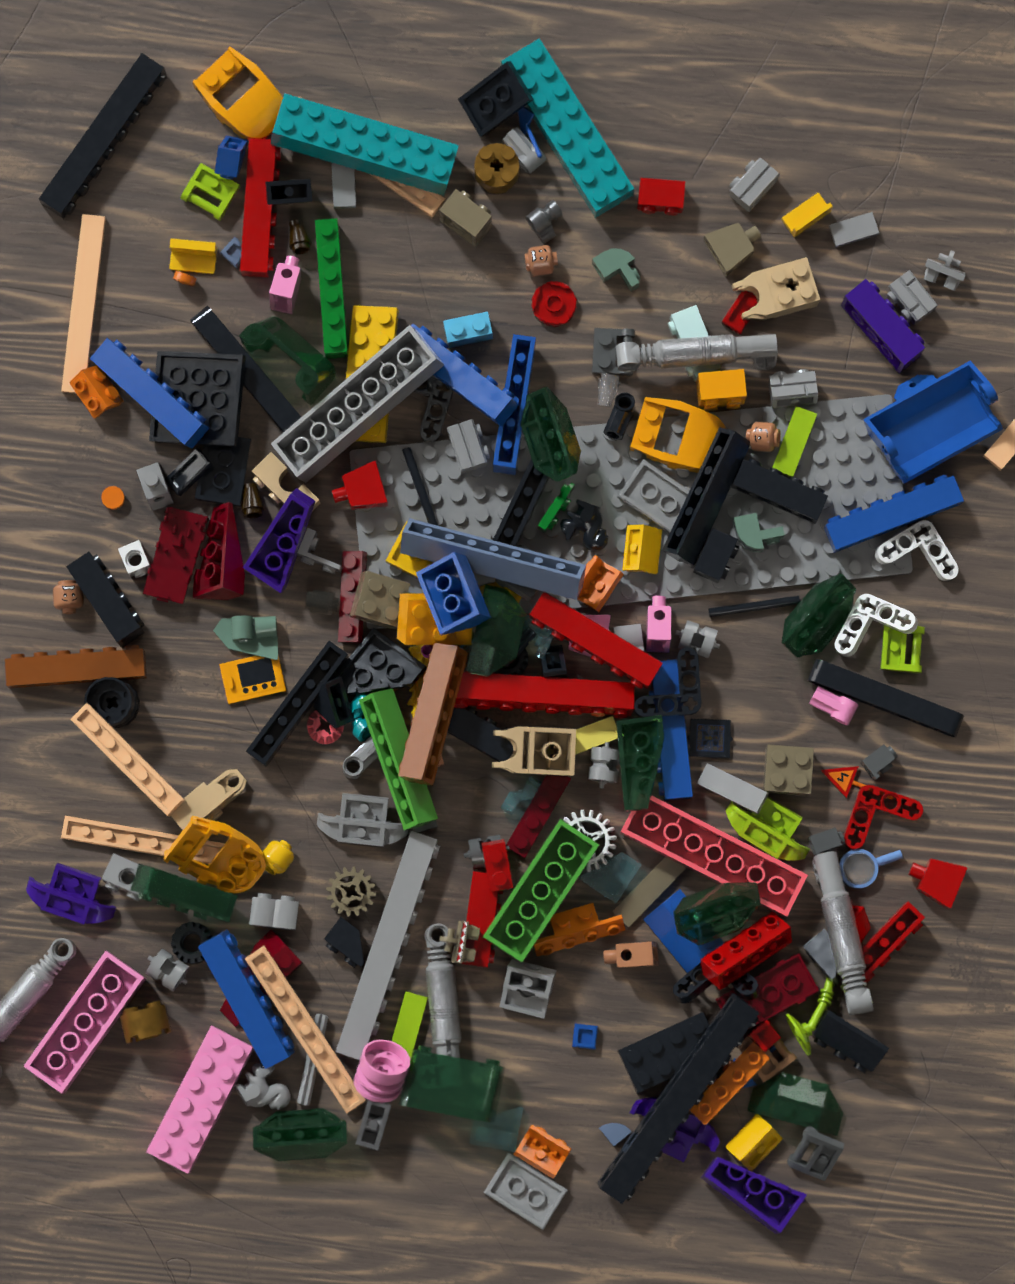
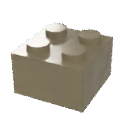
(466, 217)
(378, 599)
(788, 770)

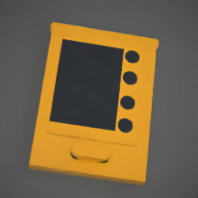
(252, 678)

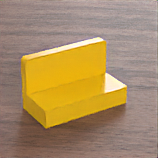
(806, 214)
(193, 256)
(642, 549)
(754, 1142)

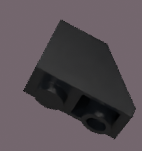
(347, 940)

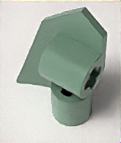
(250, 635)

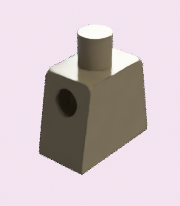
(731, 246)

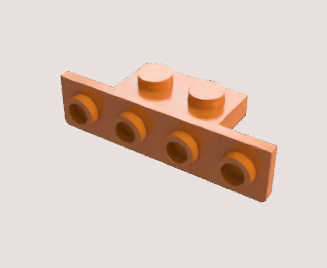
(577, 927)
(725, 1087)

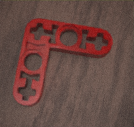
(870, 806)

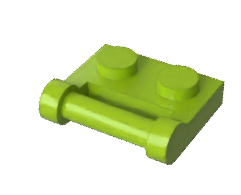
(213, 185)
(895, 647)

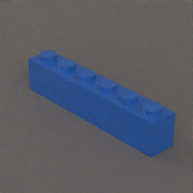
(469, 383)
(518, 383)
(150, 393)
(894, 513)
(674, 756)
(247, 999)

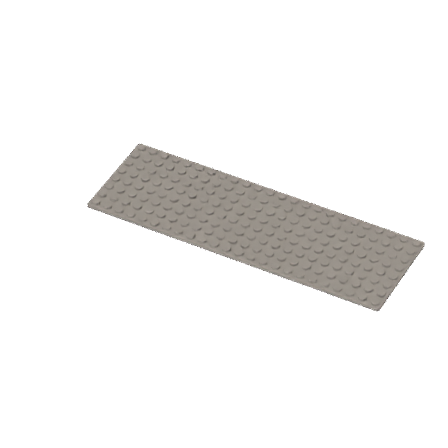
(835, 458)

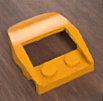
(255, 111)
(695, 441)
(231, 870)

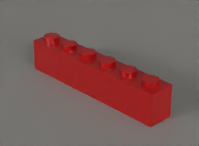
(258, 216)
(595, 640)

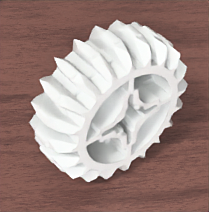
(602, 833)

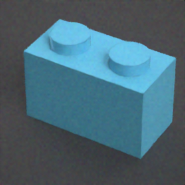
(468, 329)

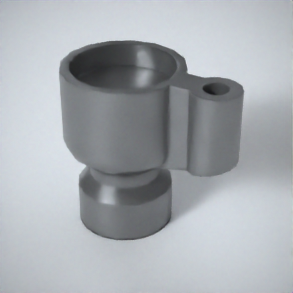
(541, 219)

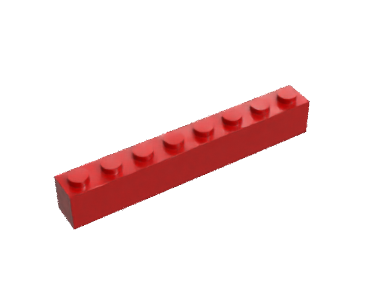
(546, 694)

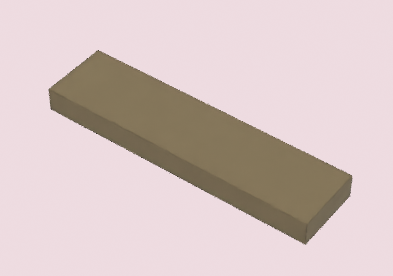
(648, 890)

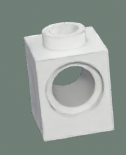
(128, 552)

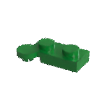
(560, 503)

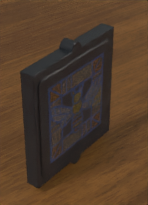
(710, 738)

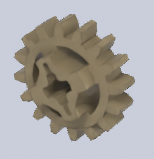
(345, 901)

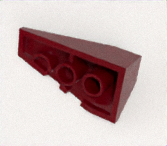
(222, 563)
(283, 957)

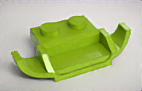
(769, 829)

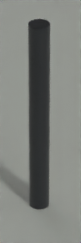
(419, 485)
(754, 606)

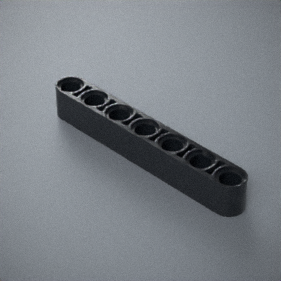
(254, 378)
(885, 698)

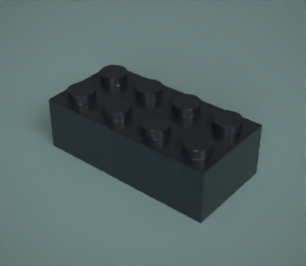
(104, 598)
(662, 1053)

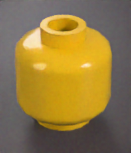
(278, 857)

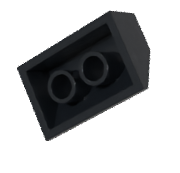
(849, 1042)

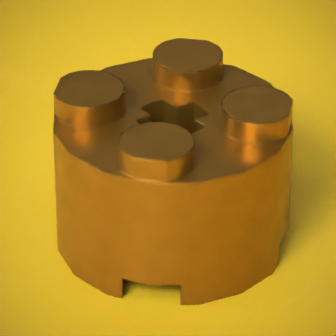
(501, 156)
(145, 1023)

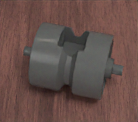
(476, 852)

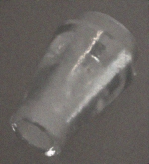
(607, 388)

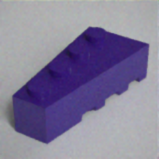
(278, 548)
(755, 1194)

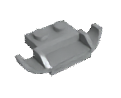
(362, 822)

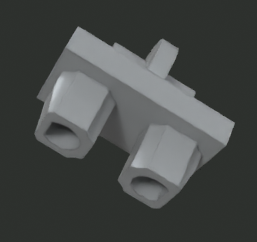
(954, 275)

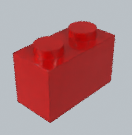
(661, 196)
(497, 865)

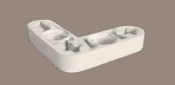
(924, 543)
(866, 615)

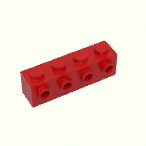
(890, 937)
(746, 950)

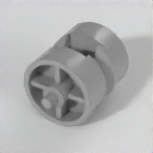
(698, 639)
(604, 765)
(169, 971)

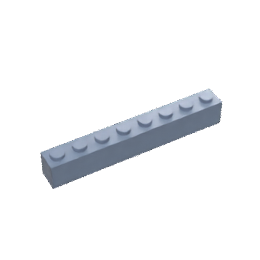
(495, 559)

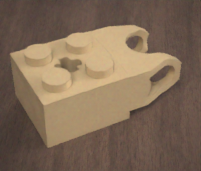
(771, 291)
(530, 751)
(209, 799)

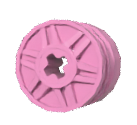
(381, 1071)

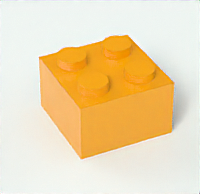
(721, 389)

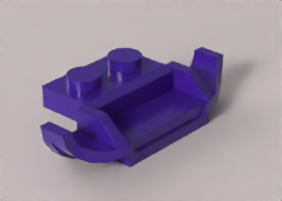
(70, 896)
(688, 1133)

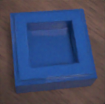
(584, 1036)

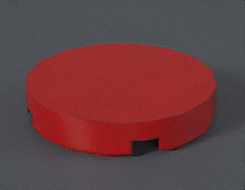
(554, 303)

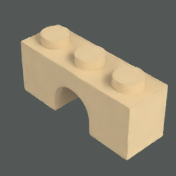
(270, 473)

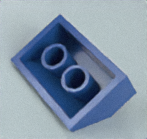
(453, 594)
(663, 925)

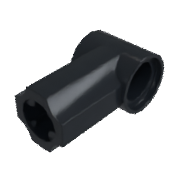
(620, 416)

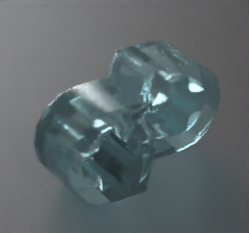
(527, 793)

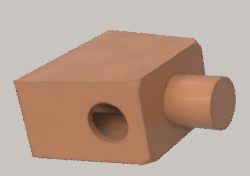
(643, 955)

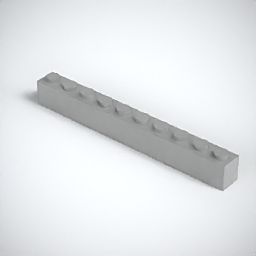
(387, 944)

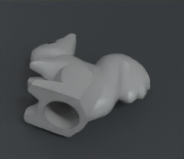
(259, 1093)

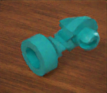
(359, 724)

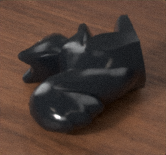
(590, 522)

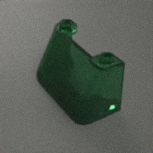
(315, 370)
(453, 1085)

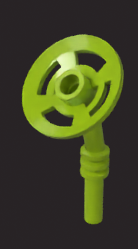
(805, 1030)

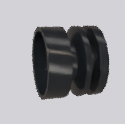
(107, 689)

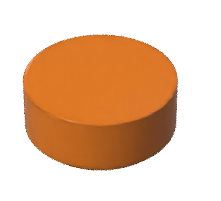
(184, 278)
(113, 497)

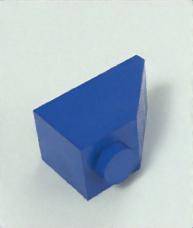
(230, 157)

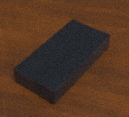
(188, 472)

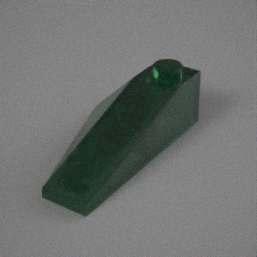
(639, 753)

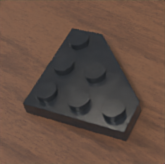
(379, 666)

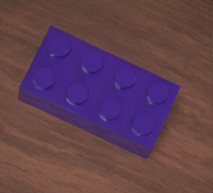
(883, 325)

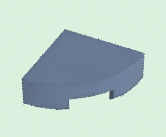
(232, 252)
(615, 1132)

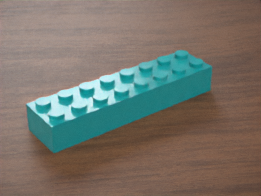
(570, 131)
(364, 144)

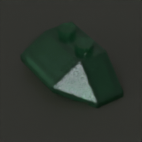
(550, 435)
(818, 616)
(499, 637)
(716, 911)
(797, 1102)
(300, 1135)

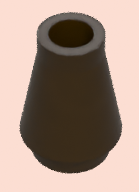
(298, 237)
(252, 504)

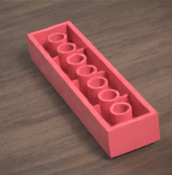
(714, 853)

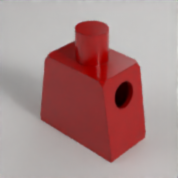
(362, 488)
(939, 880)

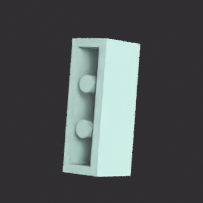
(690, 324)

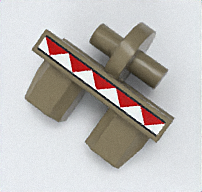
(460, 953)

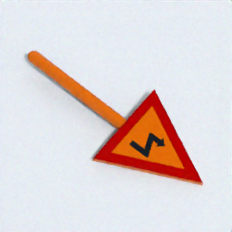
(844, 778)

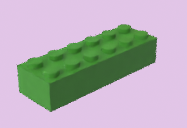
(540, 891)

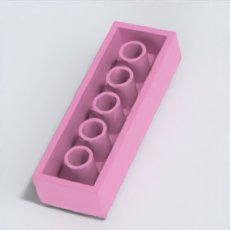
(84, 1022)
(200, 1099)

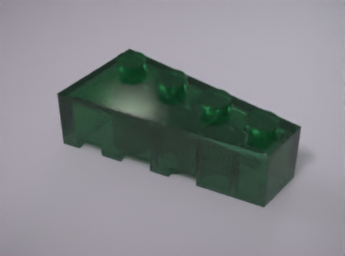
(183, 894)

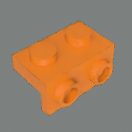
(96, 390)
(598, 583)
(542, 1151)

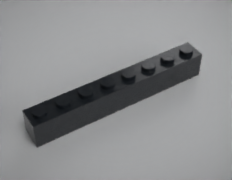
(102, 136)

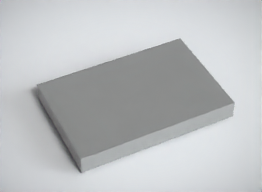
(654, 495)
(525, 1191)

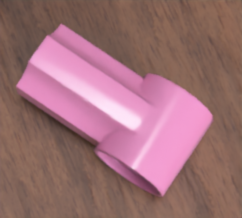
(839, 708)

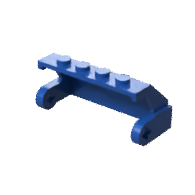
(934, 420)

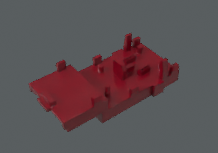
(175, 555)
(779, 988)

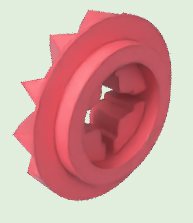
(322, 736)

